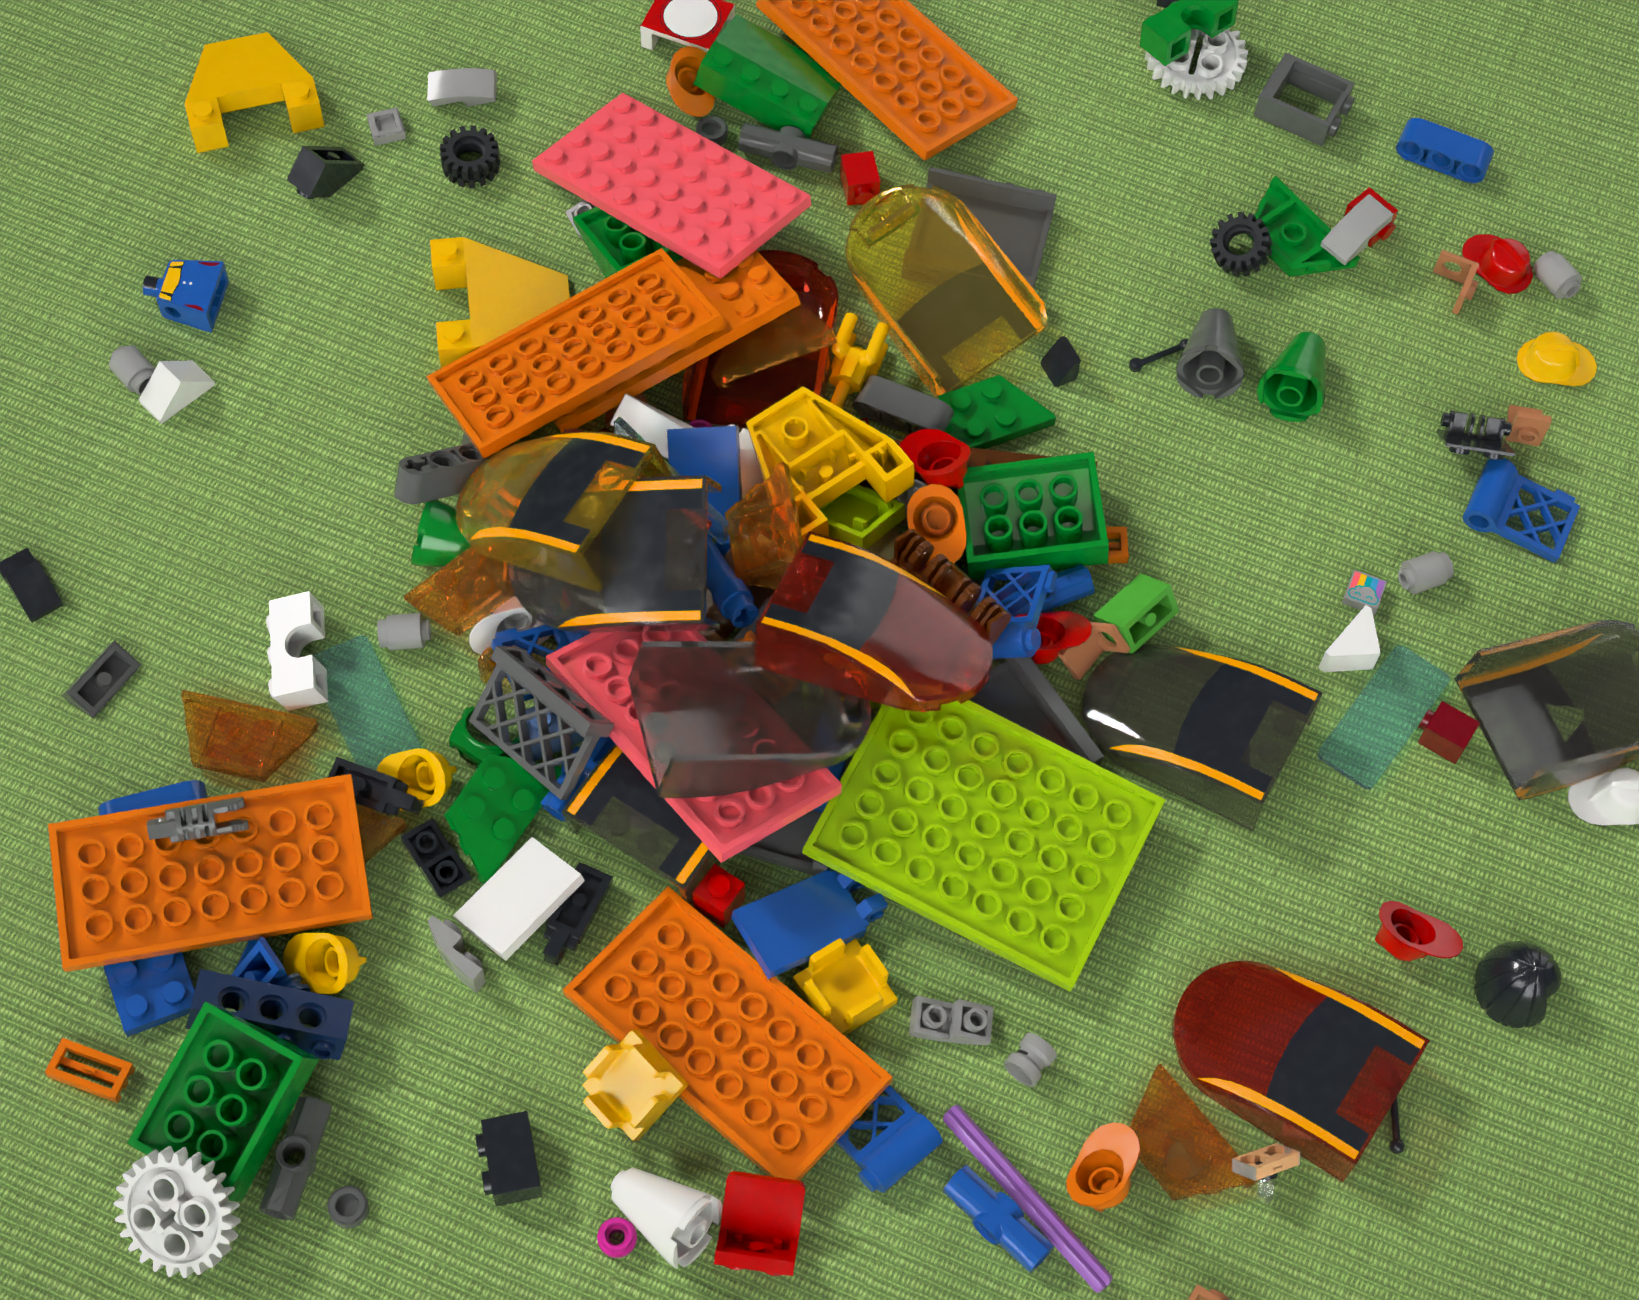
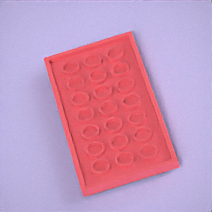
(672, 184)
(727, 824)

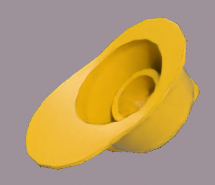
(1556, 360)
(423, 770)
(323, 961)

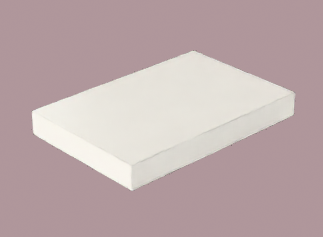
(519, 898)

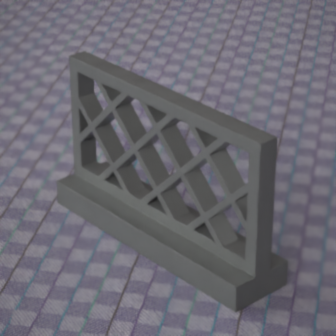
(559, 699)

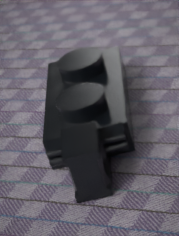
(377, 789)
(573, 918)

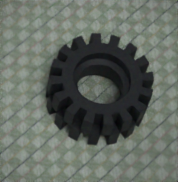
(465, 142)
(1236, 226)

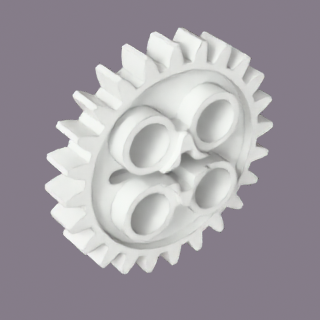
(1218, 65)
(177, 1212)

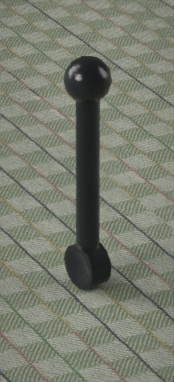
(1136, 364)
(1396, 1145)

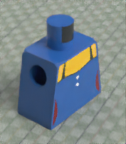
(190, 292)

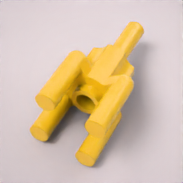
(852, 363)

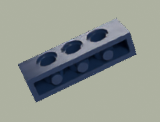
(286, 1005)

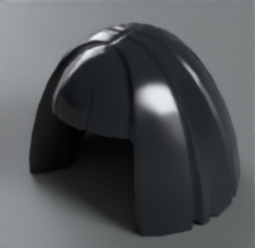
(1516, 982)

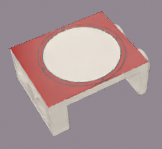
(686, 22)

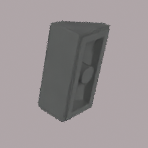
(101, 679)

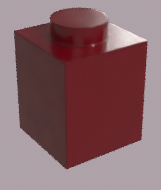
(1447, 731)

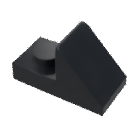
(29, 585)

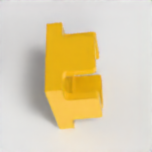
(846, 985)
(631, 1085)

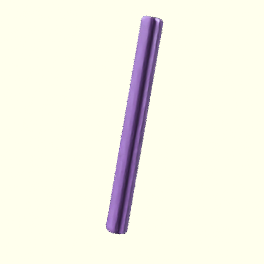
(1027, 1198)

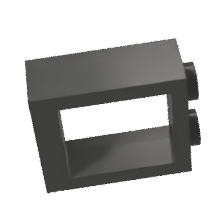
(1312, 80)

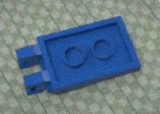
(713, 454)
(804, 919)

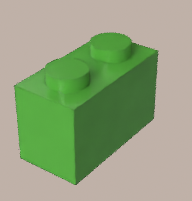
(1139, 610)

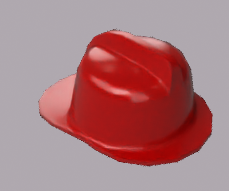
(1501, 262)
(937, 457)
(1058, 632)
(1414, 935)

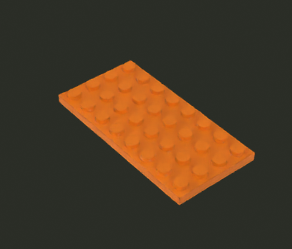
(896, 67)
(744, 297)
(574, 352)
(157, 898)
(745, 1043)

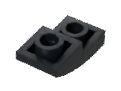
(435, 858)

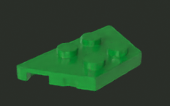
(1296, 233)
(994, 413)
(495, 811)

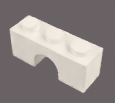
(293, 625)

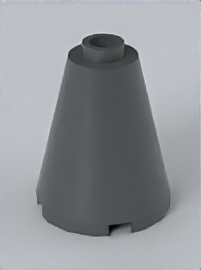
(1211, 357)

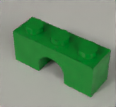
(1169, 31)

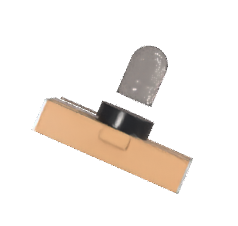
(1264, 1167)

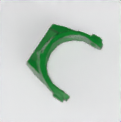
(469, 747)

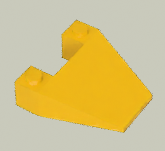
(243, 76)
(500, 293)
(826, 454)

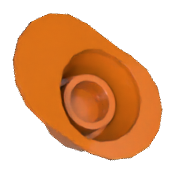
(681, 79)
(940, 519)
(1104, 1167)

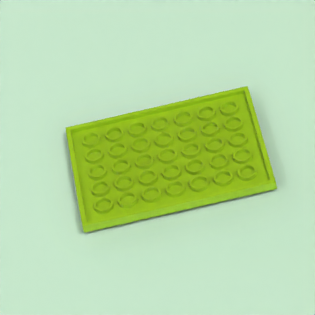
(987, 832)

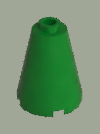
(1296, 379)
(438, 536)

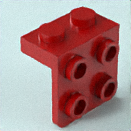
(760, 1223)

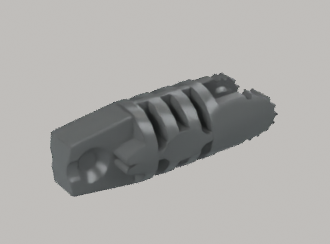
(197, 821)

